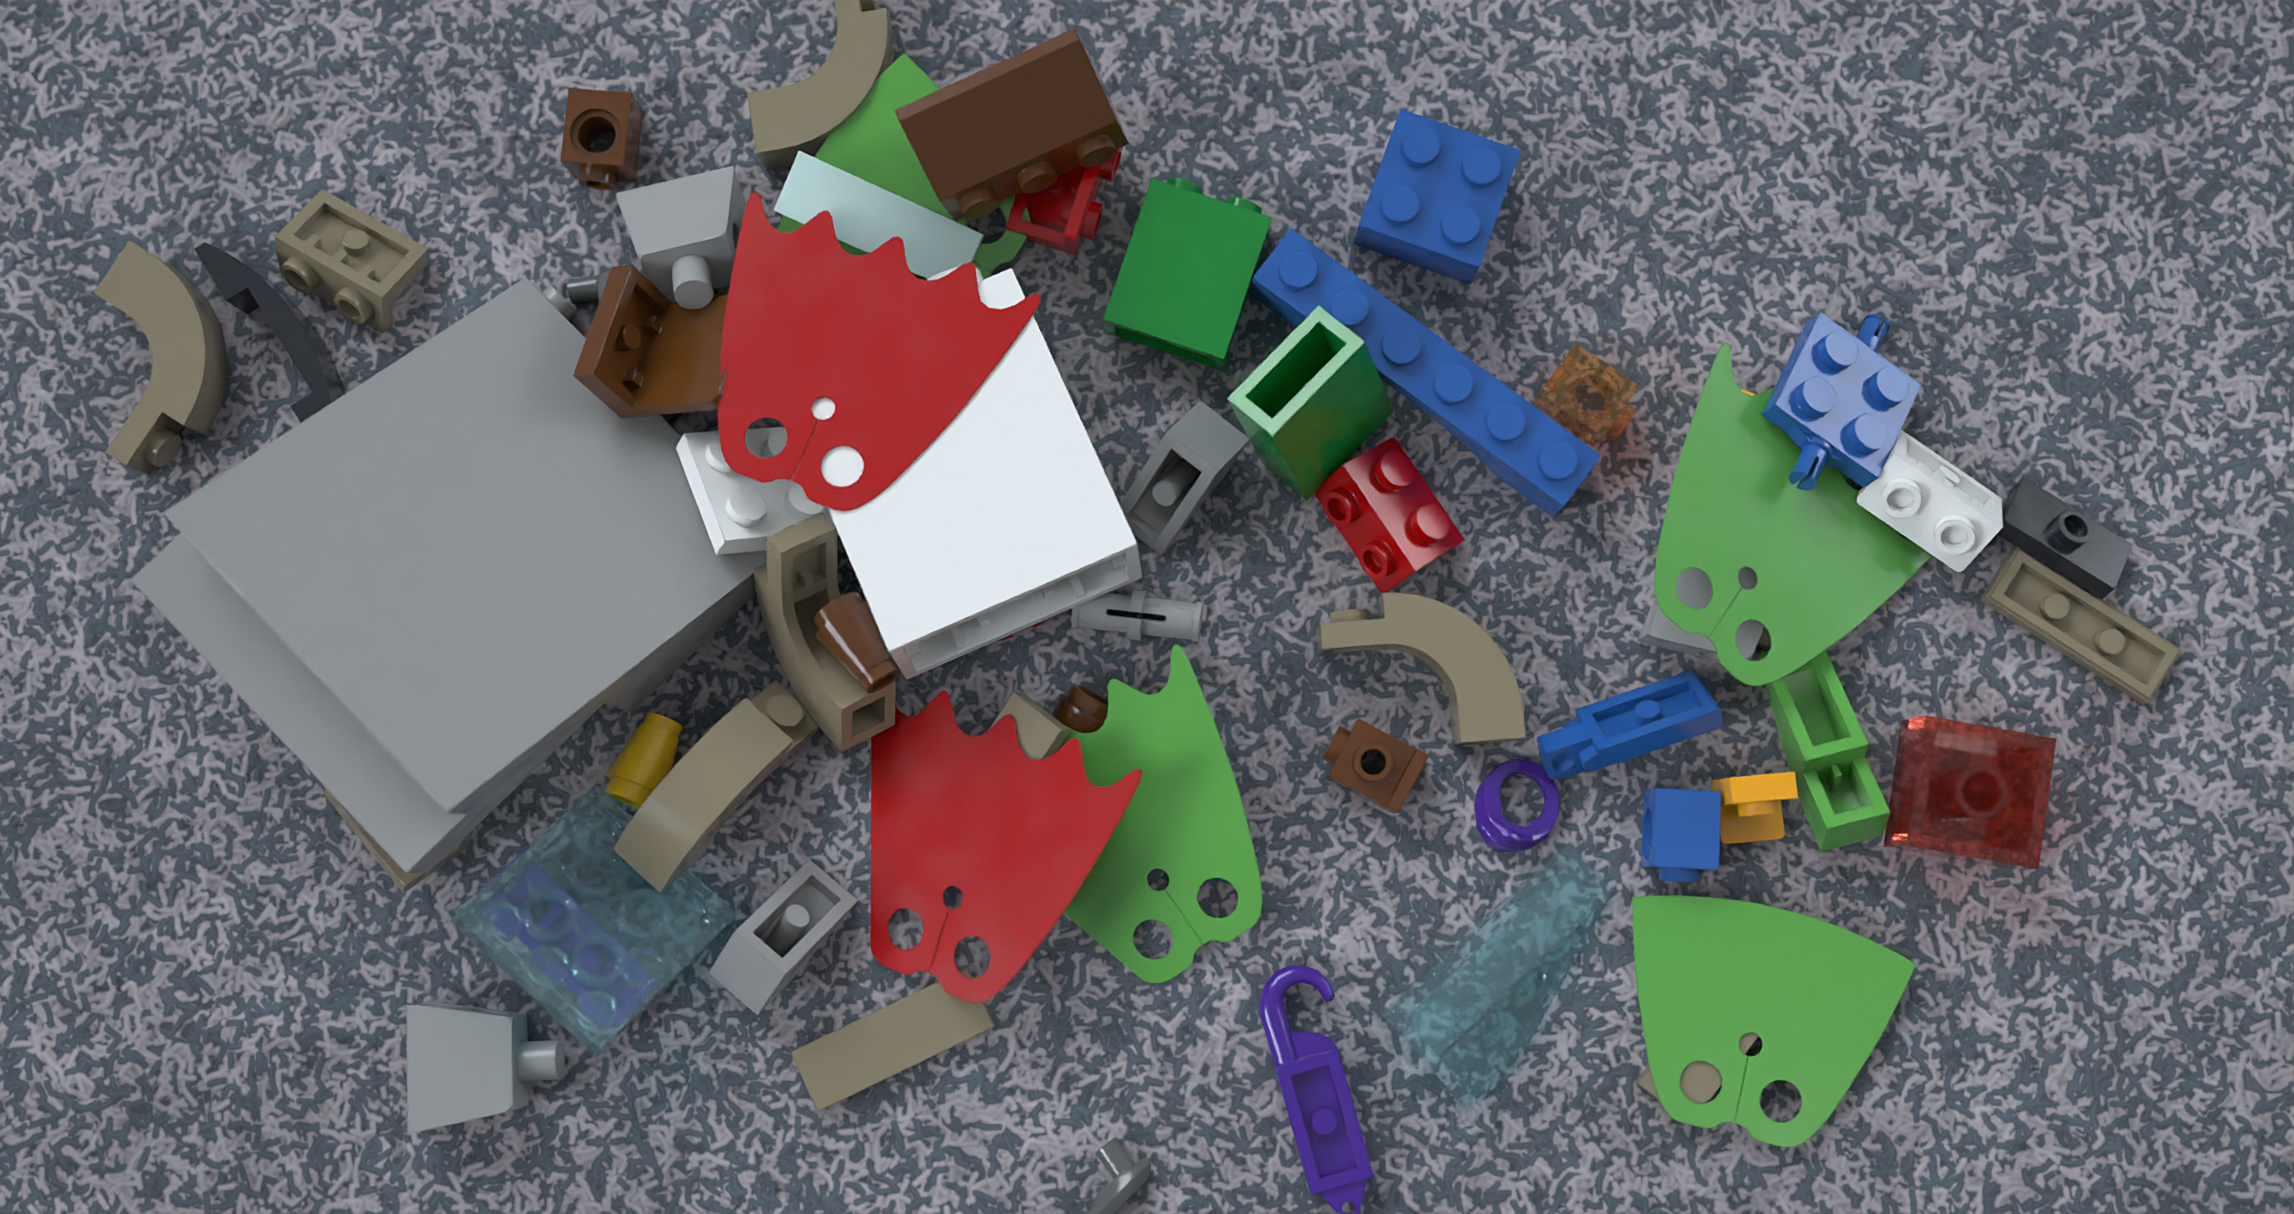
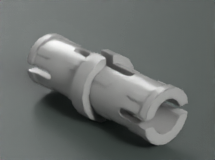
(1181, 621)

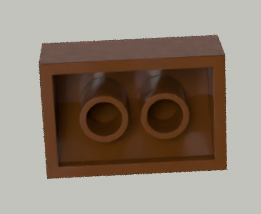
(1013, 127)

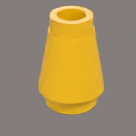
(644, 760)

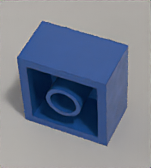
(1436, 197)

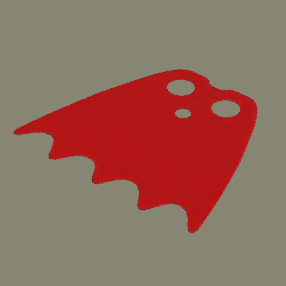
(853, 330)
(981, 820)

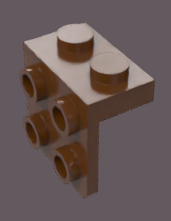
(652, 352)

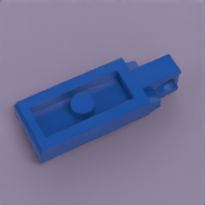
(1630, 726)

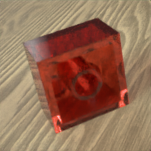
(1970, 792)

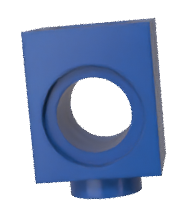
(1681, 832)

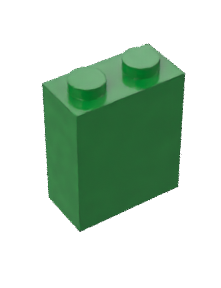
(1187, 272)
(1312, 402)

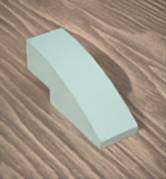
(871, 216)

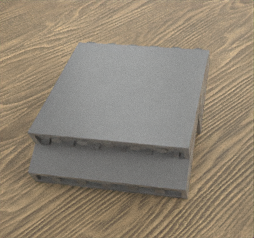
(449, 573)

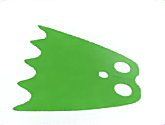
(1813, 551)
(1179, 821)

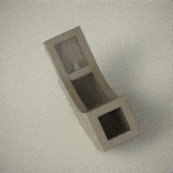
(809, 111)
(186, 357)
(790, 592)
(1464, 656)
(711, 782)

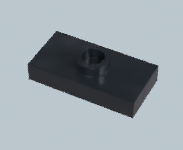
(2063, 538)

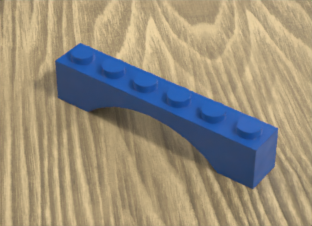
(1475, 407)

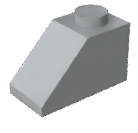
(1181, 475)
(781, 936)

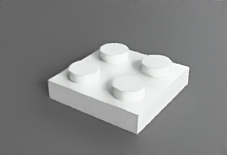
(738, 508)

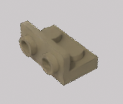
(348, 259)

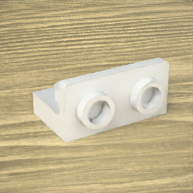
(1933, 503)

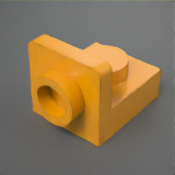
(1753, 806)

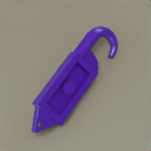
(1316, 1095)

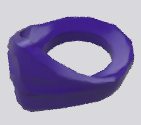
(1496, 829)

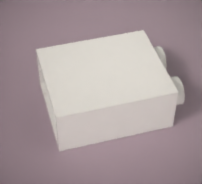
(994, 516)

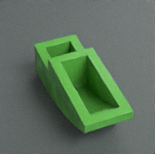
(1827, 755)

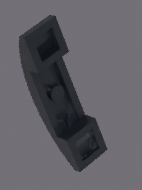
(251, 290)

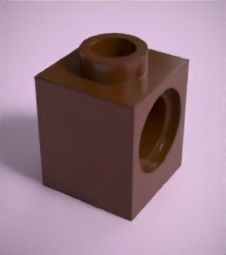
(596, 113)

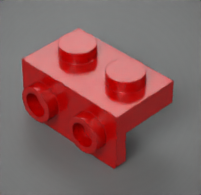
(1066, 209)
(1387, 514)

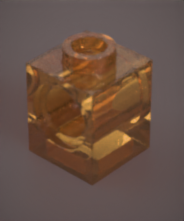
(1585, 369)

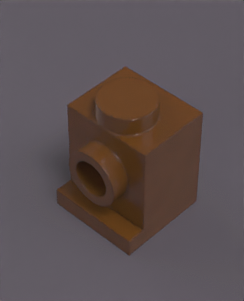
(1395, 780)

